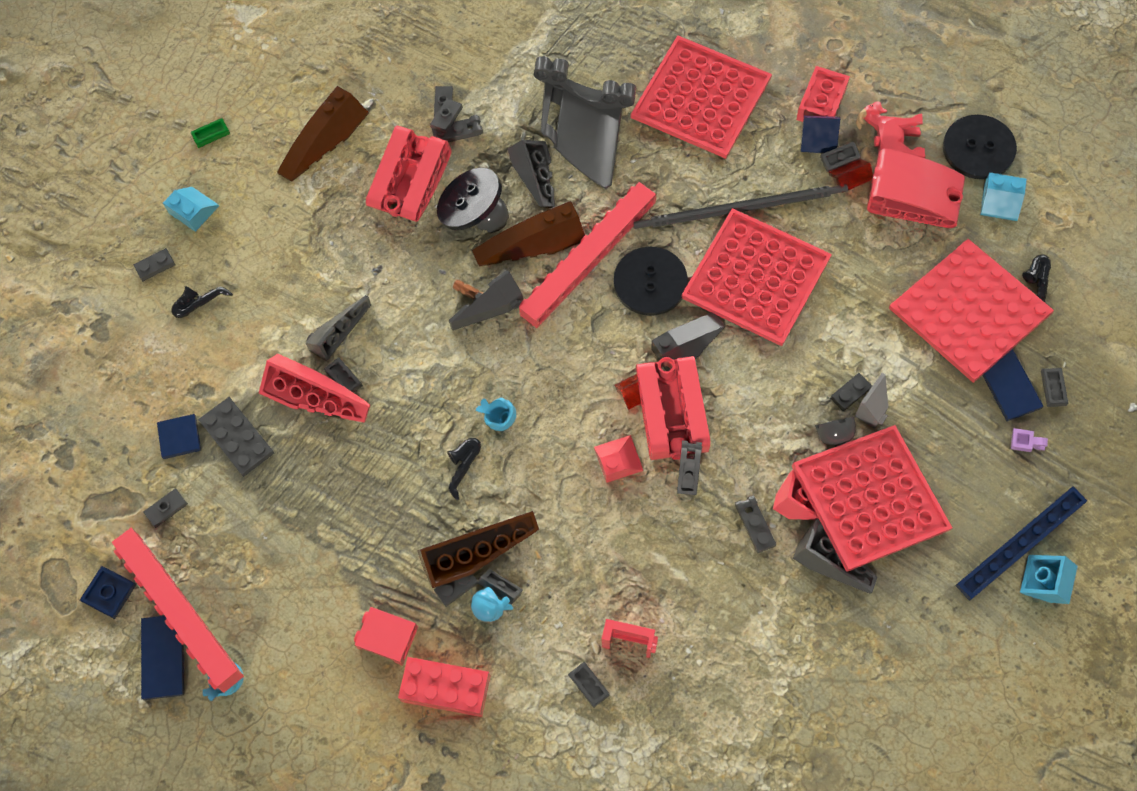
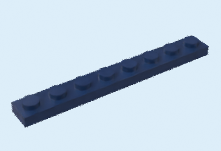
(1021, 543)

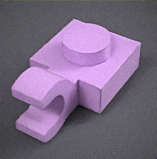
(1025, 441)

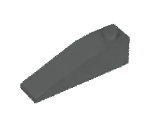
(532, 163)
(498, 299)
(332, 333)
(688, 338)
(819, 555)

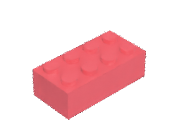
(444, 686)

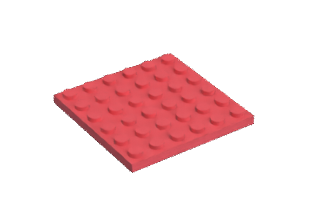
(701, 96)
(756, 276)
(971, 310)
(871, 497)

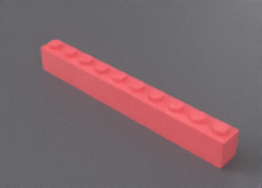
(587, 255)
(177, 610)

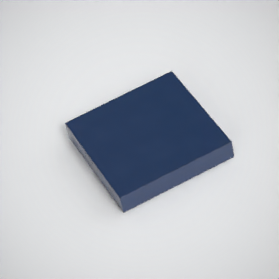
(819, 134)
(178, 436)
(108, 592)

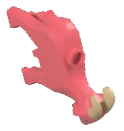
(891, 129)

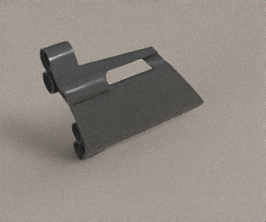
(586, 121)

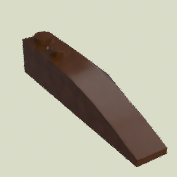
(326, 128)
(537, 235)
(473, 550)

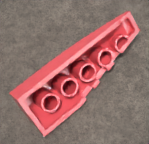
(309, 390)

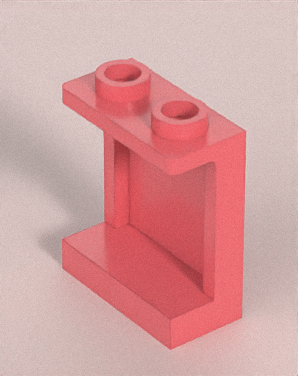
(631, 633)
(386, 635)

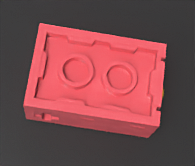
(823, 94)

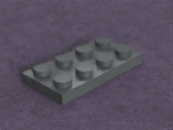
(236, 436)

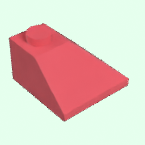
(618, 458)
(792, 500)

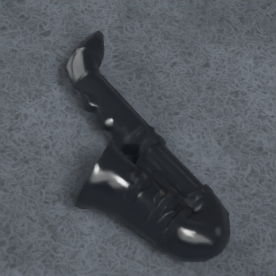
(1039, 269)
(187, 303)
(466, 453)

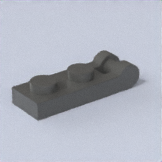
(459, 130)
(689, 468)
(755, 524)

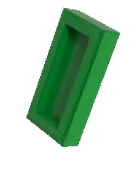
(210, 132)

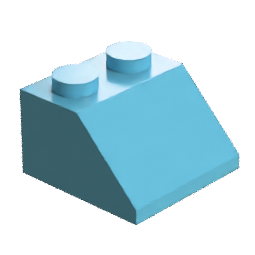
(1003, 196)
(190, 207)
(1049, 578)

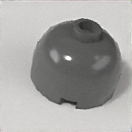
(496, 219)
(837, 431)

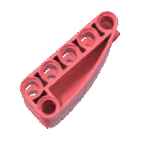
(408, 173)
(915, 189)
(672, 407)

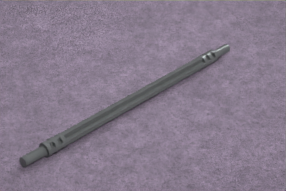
(741, 206)

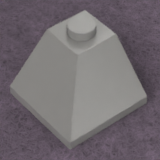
(874, 404)

